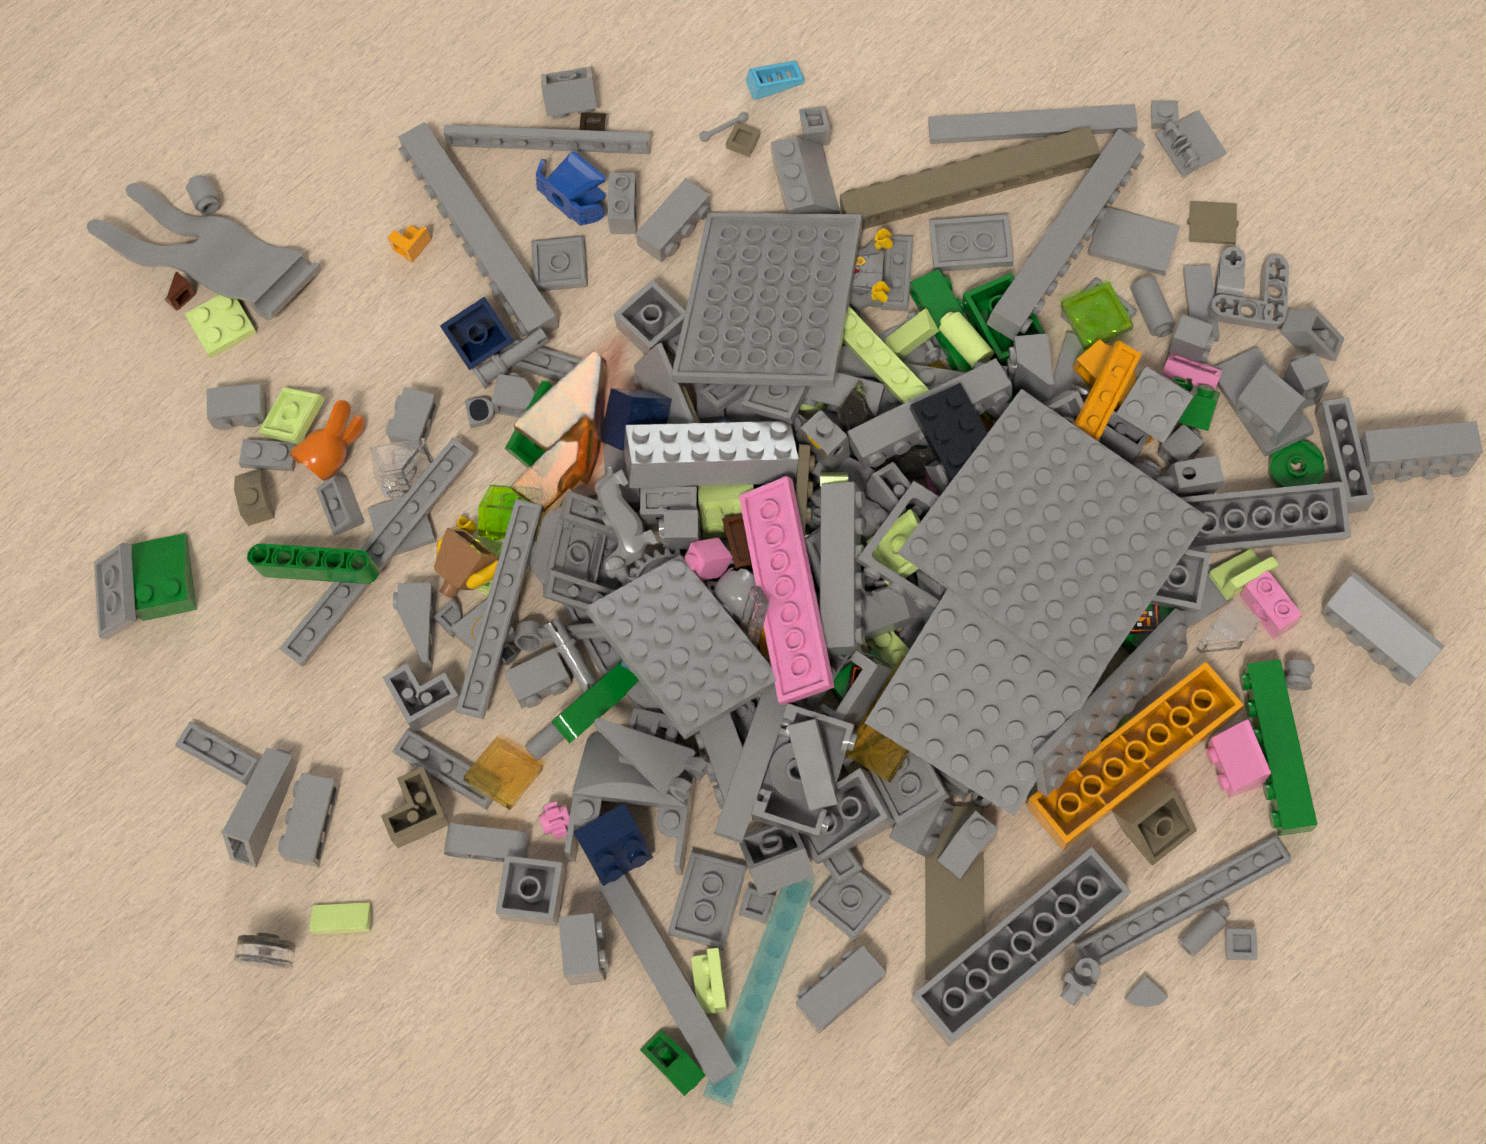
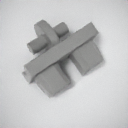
(1081, 980)

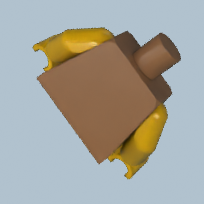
(463, 559)

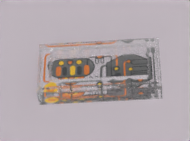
(754, 614)

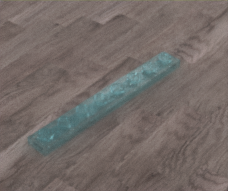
(761, 986)

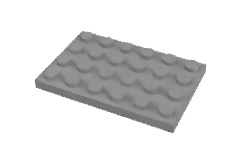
(682, 646)

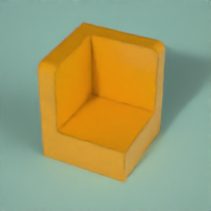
(410, 243)

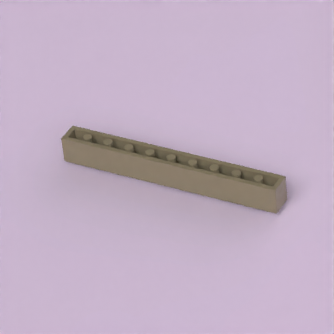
(972, 178)

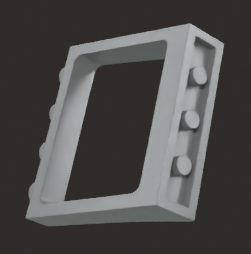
(925, 500)

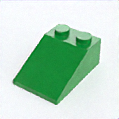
(162, 577)

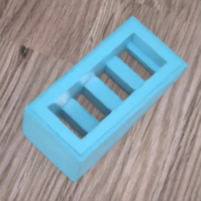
(761, 88)

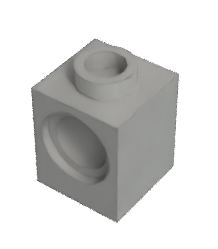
(1181, 446)

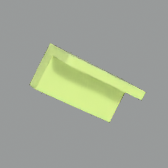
(1239, 571)

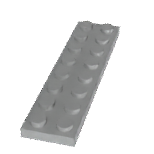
(1110, 703)

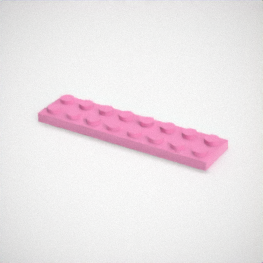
(784, 573)

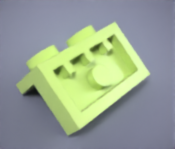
(709, 982)

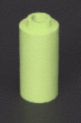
(965, 339)

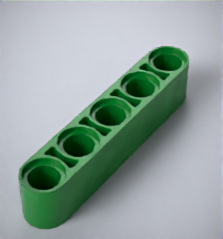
(329, 563)
(594, 702)

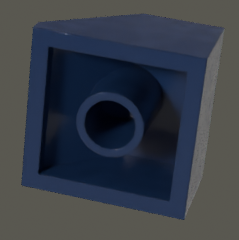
(476, 333)

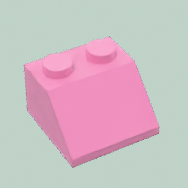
(1238, 759)

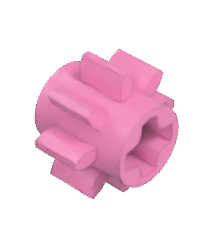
(555, 820)

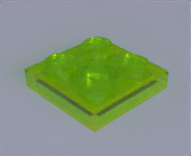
(1096, 315)

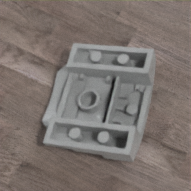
(572, 553)

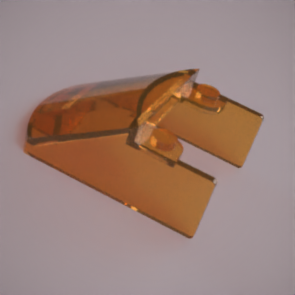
(569, 428)

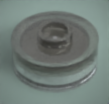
(265, 951)

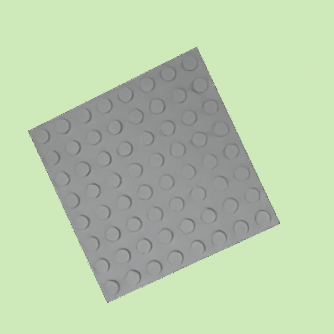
(1054, 537)

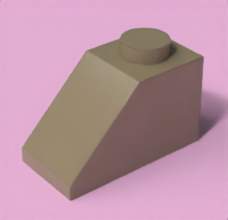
(253, 497)

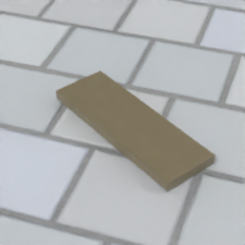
(952, 905)

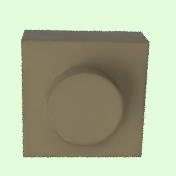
(742, 139)

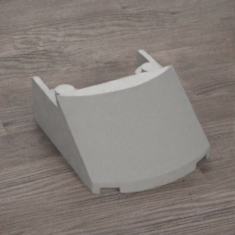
(606, 779)

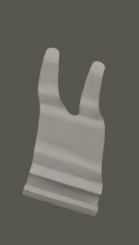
(221, 259)

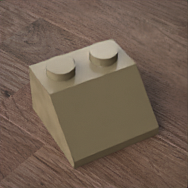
(1155, 820)

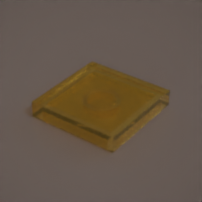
(503, 773)

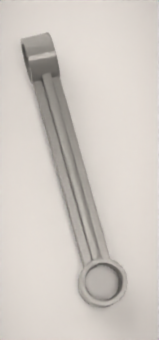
(541, 635)

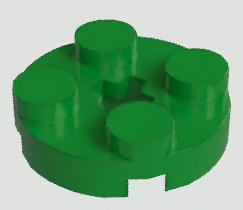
(1303, 453)

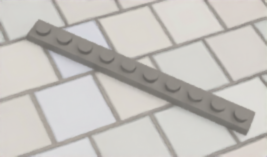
(381, 548)

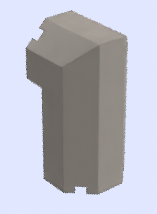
(885, 609)

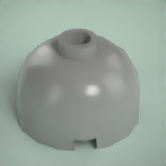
(733, 591)

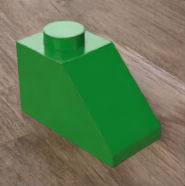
(673, 1062)

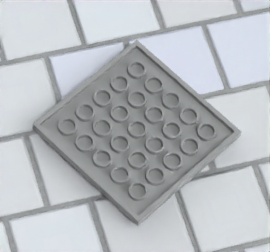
(977, 702)

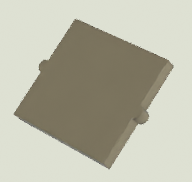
(1212, 222)

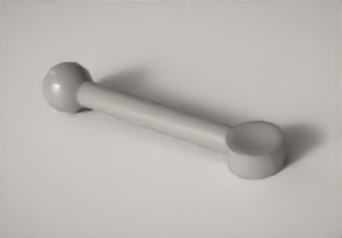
(705, 136)

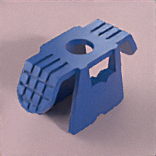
(576, 185)

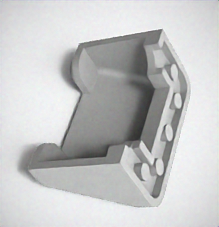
(794, 814)

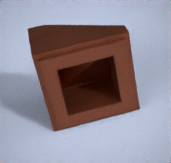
(179, 292)

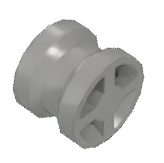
(1299, 674)

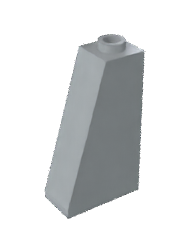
(258, 807)

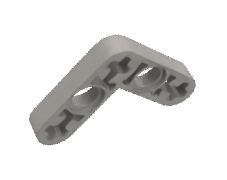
(1262, 307)

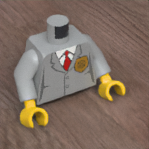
(868, 282)

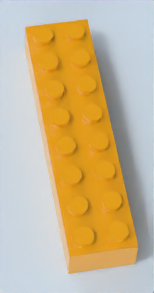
(1136, 755)

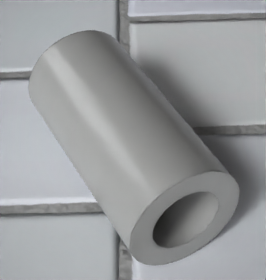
(1153, 306)

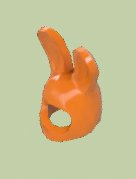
(326, 448)

